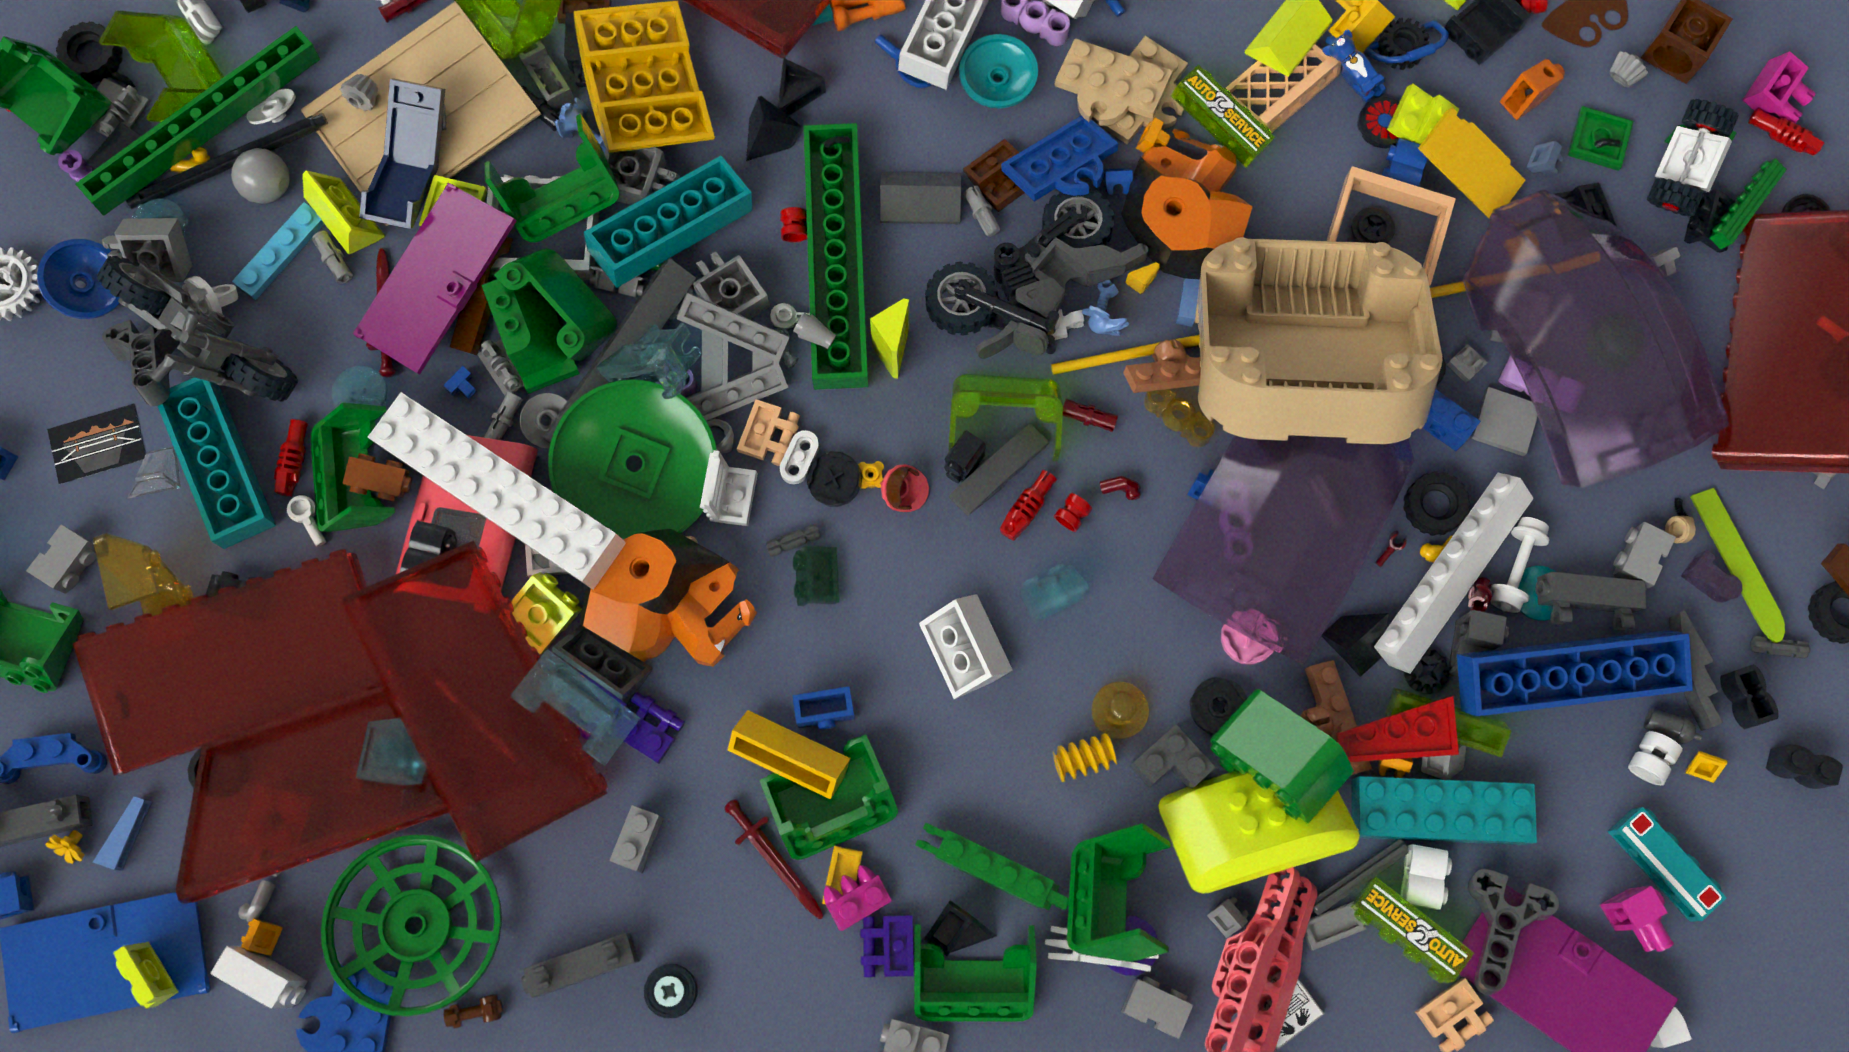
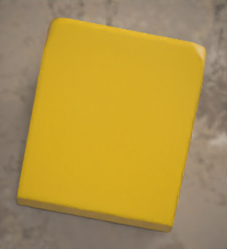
(1143, 277)

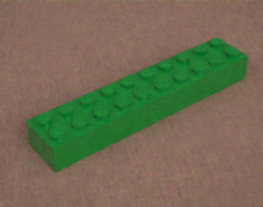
(836, 255)

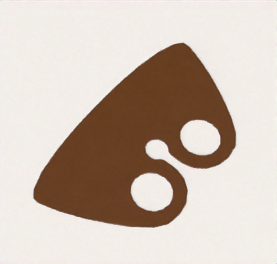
(1574, 14)

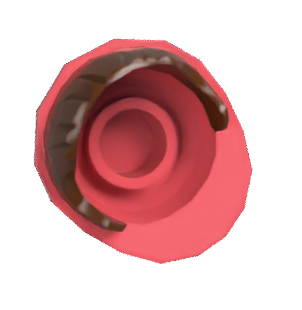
(904, 488)

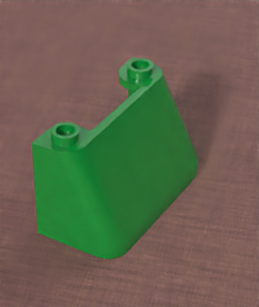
(47, 95)
(586, 316)
(815, 823)

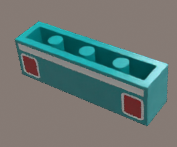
(1667, 864)

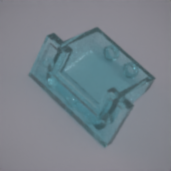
(580, 702)

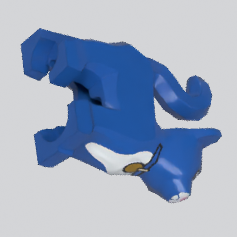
(1356, 67)

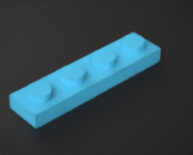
(279, 251)

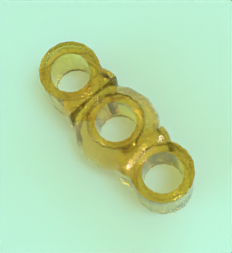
(1186, 426)

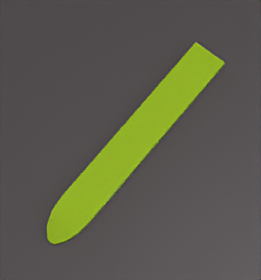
(1740, 563)

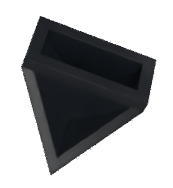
(798, 87)
(769, 130)
(1355, 639)
(956, 930)

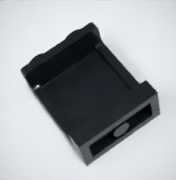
(1486, 27)

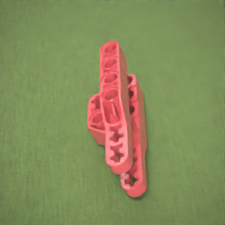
(1250, 962)

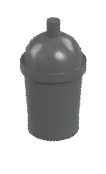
(1671, 725)

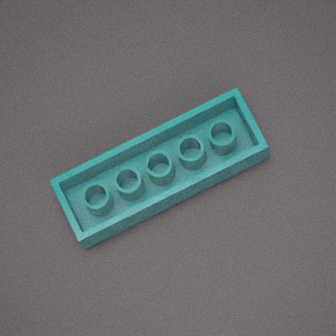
(668, 221)
(215, 462)
(1444, 810)

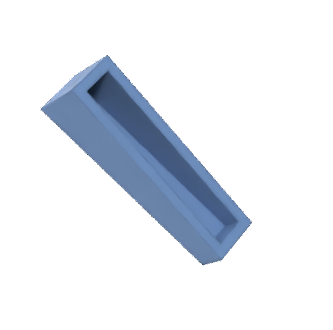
(1188, 302)
(122, 838)

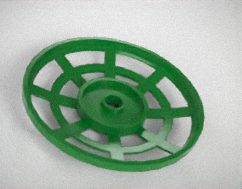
(394, 925)

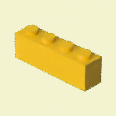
(788, 754)

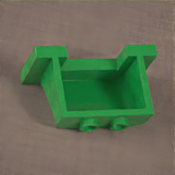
(529, 335)

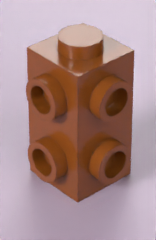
(387, 480)

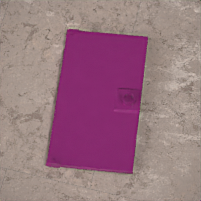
(434, 278)
(1572, 987)

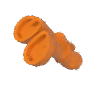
(876, 9)

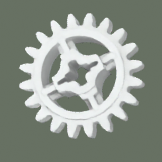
(21, 289)

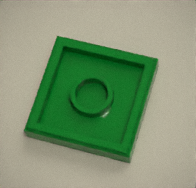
(1596, 125)

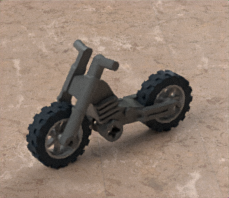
(200, 336)

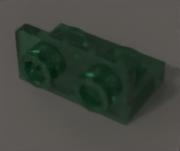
(816, 575)

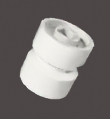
(1655, 757)

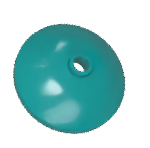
(1000, 58)

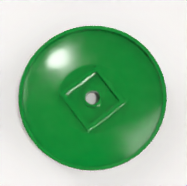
(624, 421)

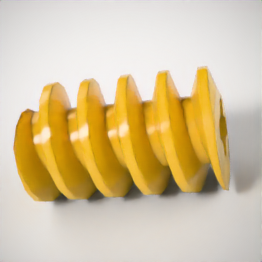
(1084, 757)

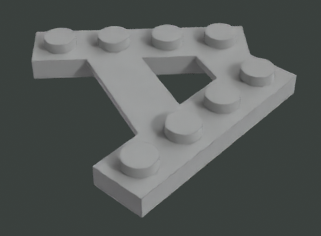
(718, 327)

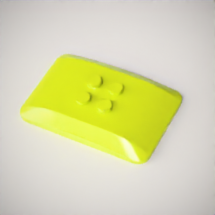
(1239, 832)

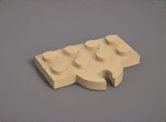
(1112, 82)
(1131, 123)

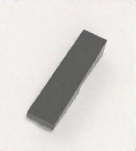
(546, 76)

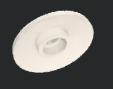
(272, 108)

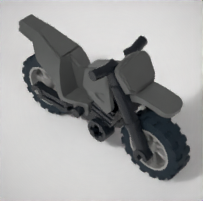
(1032, 277)

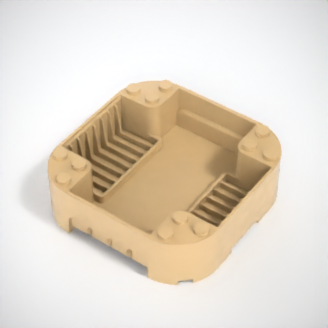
(1316, 340)

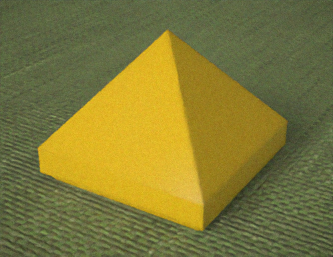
(1706, 766)

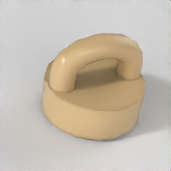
(1681, 527)

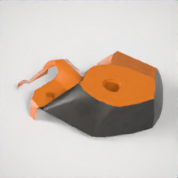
(1175, 183)
(663, 591)

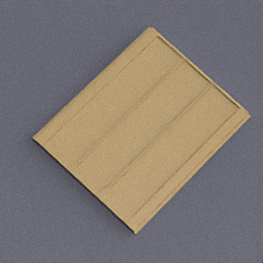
(445, 52)

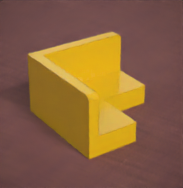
(1364, 20)

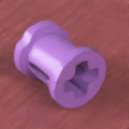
(74, 164)

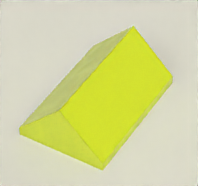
(1290, 35)
(339, 211)
(890, 335)

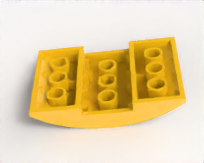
(641, 76)

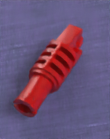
(1787, 132)
(290, 459)
(1027, 506)

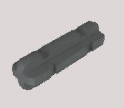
(793, 540)
(1783, 648)

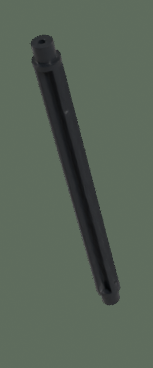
(225, 161)

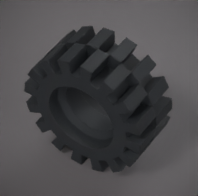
(1404, 30)

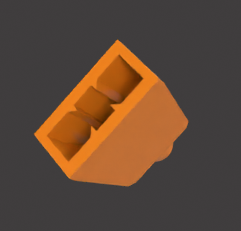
(1541, 78)

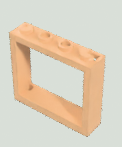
(1401, 194)

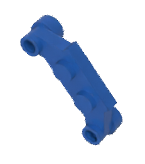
(48, 751)

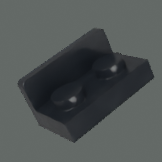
(1708, 215)

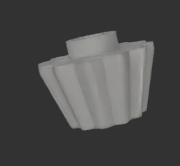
(1627, 69)
(360, 92)

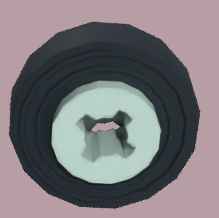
(679, 995)

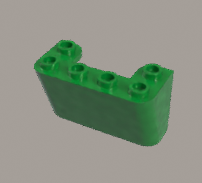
(36, 643)

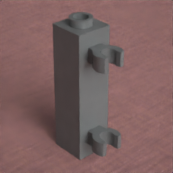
(1591, 593)
(44, 819)
(579, 965)

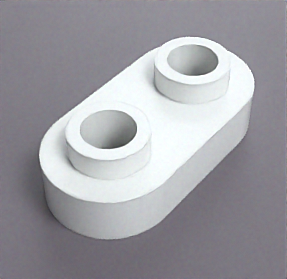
(799, 458)

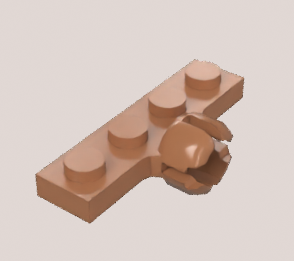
(1169, 370)
(1332, 707)

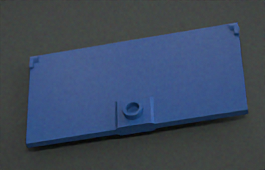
(67, 964)

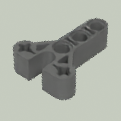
(146, 353)
(1494, 906)

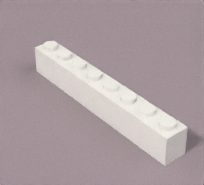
(1454, 572)

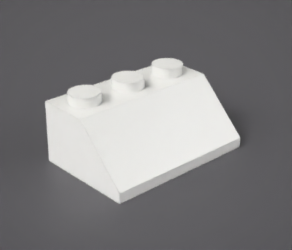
(965, 645)

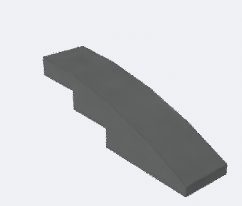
(998, 469)
(1703, 686)

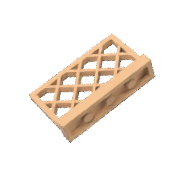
(1299, 93)

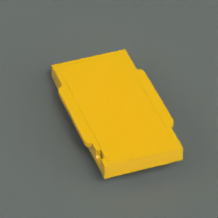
(1471, 162)

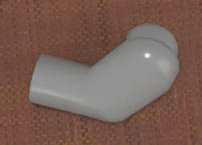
(258, 903)

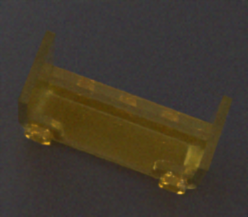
(136, 574)

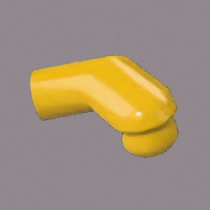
(199, 156)
(1431, 552)

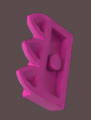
(856, 900)

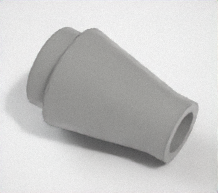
(812, 330)

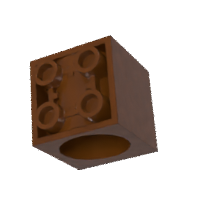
(1686, 39)

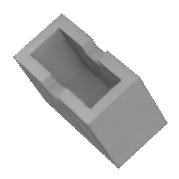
(1643, 553)
(64, 560)
(636, 839)
(1166, 1009)

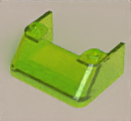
(511, 26)
(174, 51)
(1041, 394)

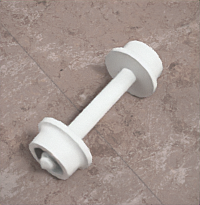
(1530, 532)

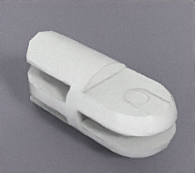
(200, 19)

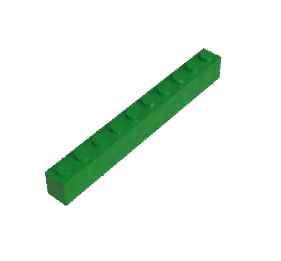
(198, 121)

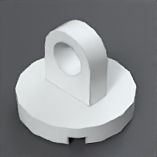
(208, 298)

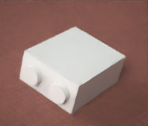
(260, 977)

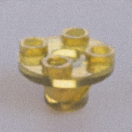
(1120, 710)

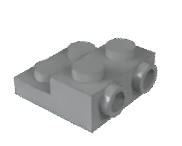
(908, 1037)

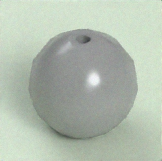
(260, 176)

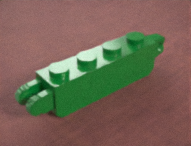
(994, 869)

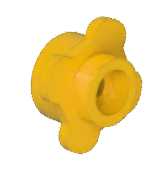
(876, 469)

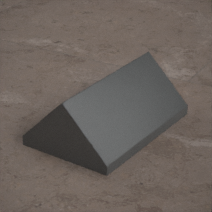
(920, 198)
(603, 662)

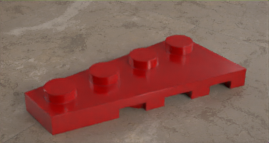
(1408, 734)

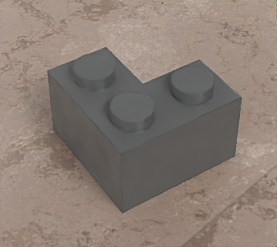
(1477, 633)
(1176, 753)

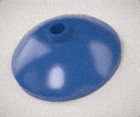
(74, 262)

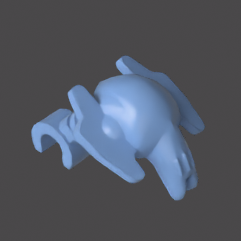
(568, 123)
(1099, 319)

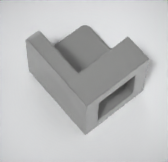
(1444, 766)

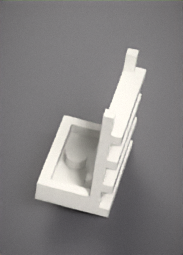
(727, 492)

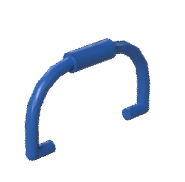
(1416, 53)

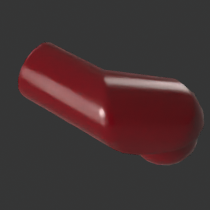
(1123, 484)

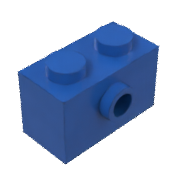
(1449, 421)
(823, 708)

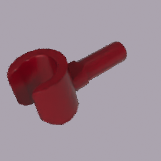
(1391, 549)

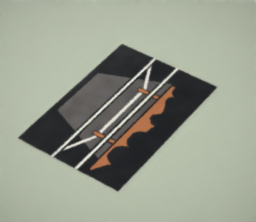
(96, 444)

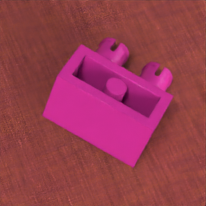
(1776, 84)
(1639, 911)

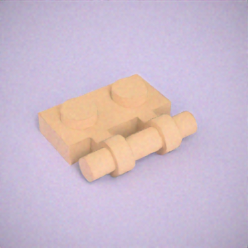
(760, 430)
(1448, 1009)

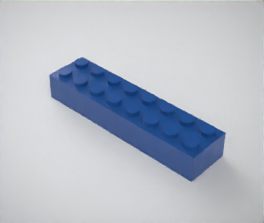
(1574, 672)

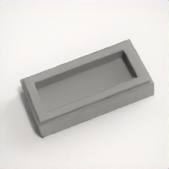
(1332, 926)

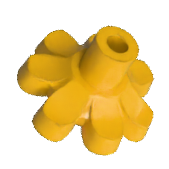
(67, 846)

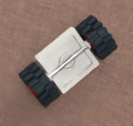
(1693, 157)

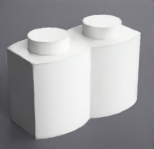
(1425, 876)

